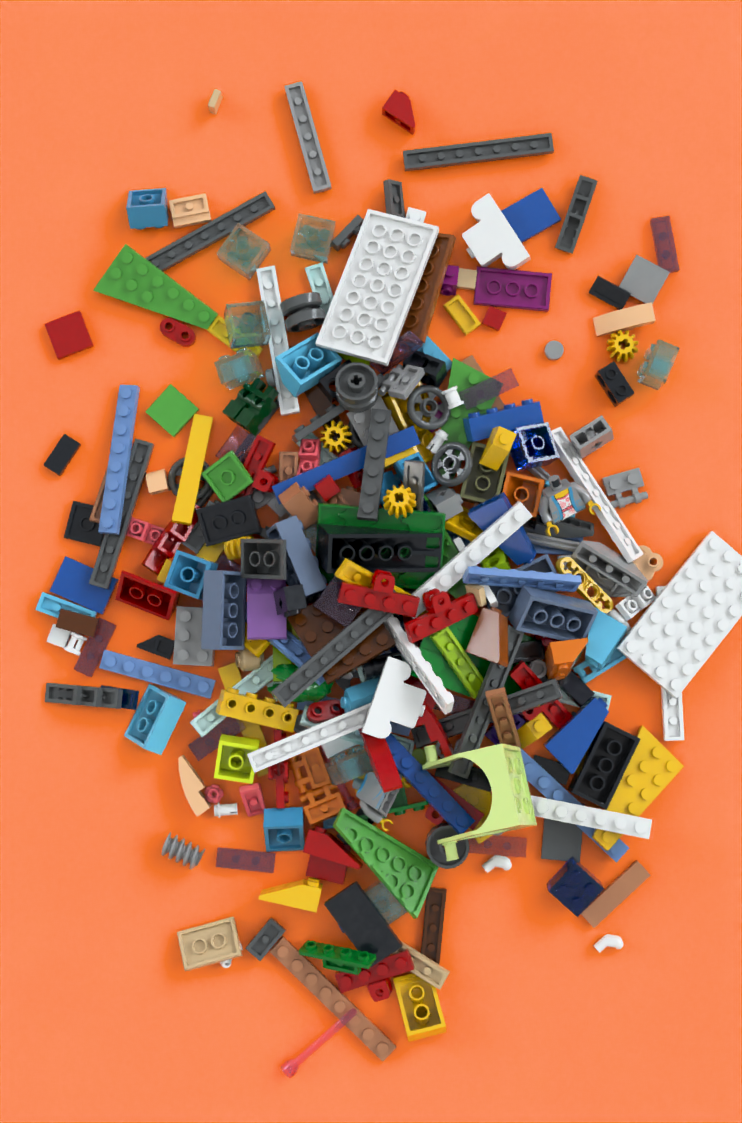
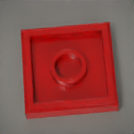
(69, 335)
(326, 869)

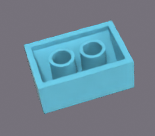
(305, 365)
(155, 719)

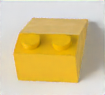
(298, 894)
(419, 1007)

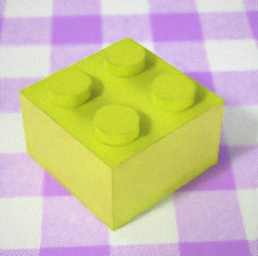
(232, 758)

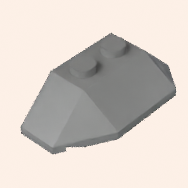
(609, 569)

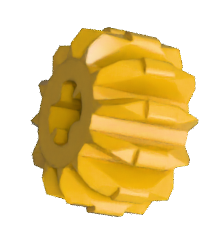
(629, 346)
(331, 443)
(399, 494)
(233, 547)

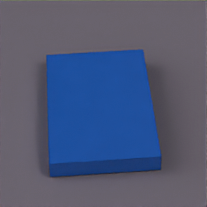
(531, 215)
(74, 585)

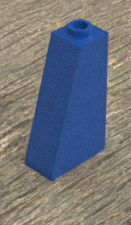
(518, 545)
(576, 735)

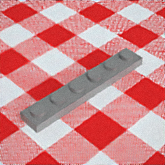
(308, 137)

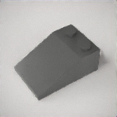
(263, 558)

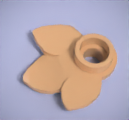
(644, 565)

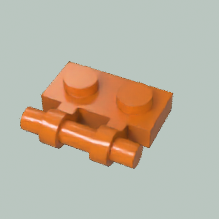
(314, 767)
(322, 809)

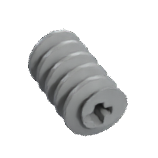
(182, 851)

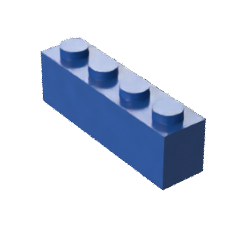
(480, 426)

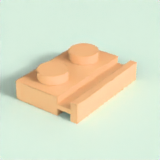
(190, 210)

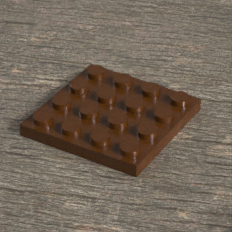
(317, 629)

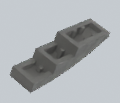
(576, 214)
(568, 528)
(83, 695)

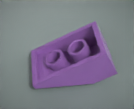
(261, 610)

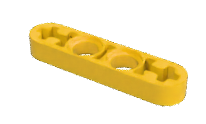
(587, 582)

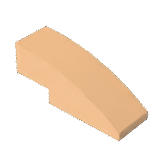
(624, 319)
(192, 786)

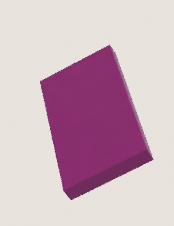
(512, 289)

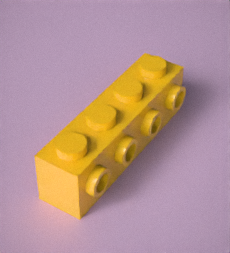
(256, 710)

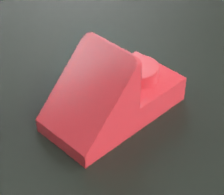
(253, 799)

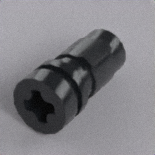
(374, 667)

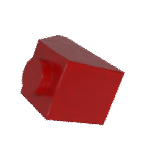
(399, 110)

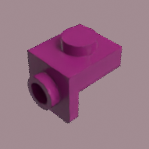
(450, 281)

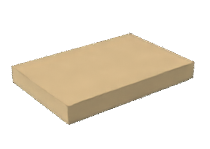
(209, 944)

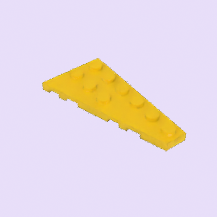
(644, 779)

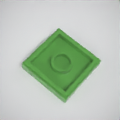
(172, 410)
(227, 477)

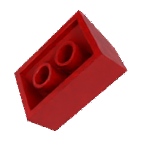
(147, 595)

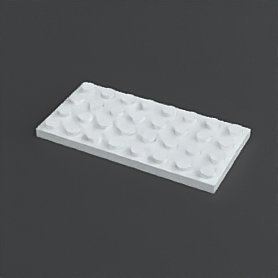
(377, 287)
(688, 616)

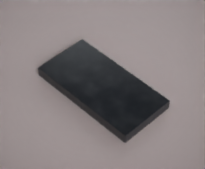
(363, 922)

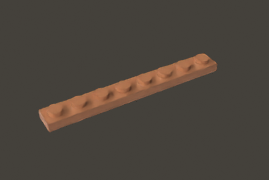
(332, 998)

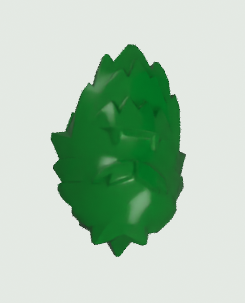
(313, 693)

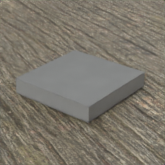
(644, 279)

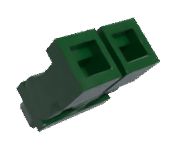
(251, 405)

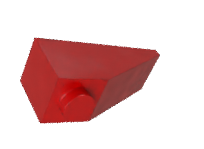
(327, 846)

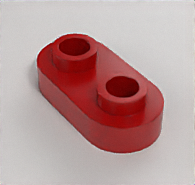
(177, 331)
(326, 711)

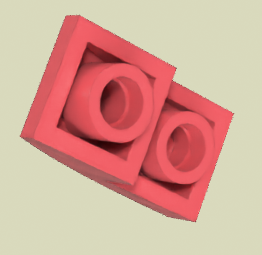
(309, 454)
(144, 531)

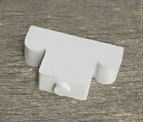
(493, 237)
(394, 700)

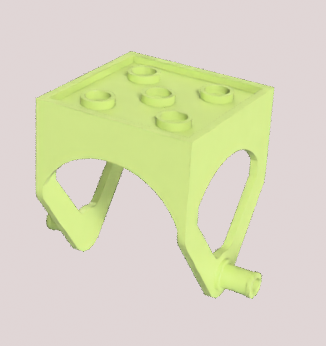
(510, 791)

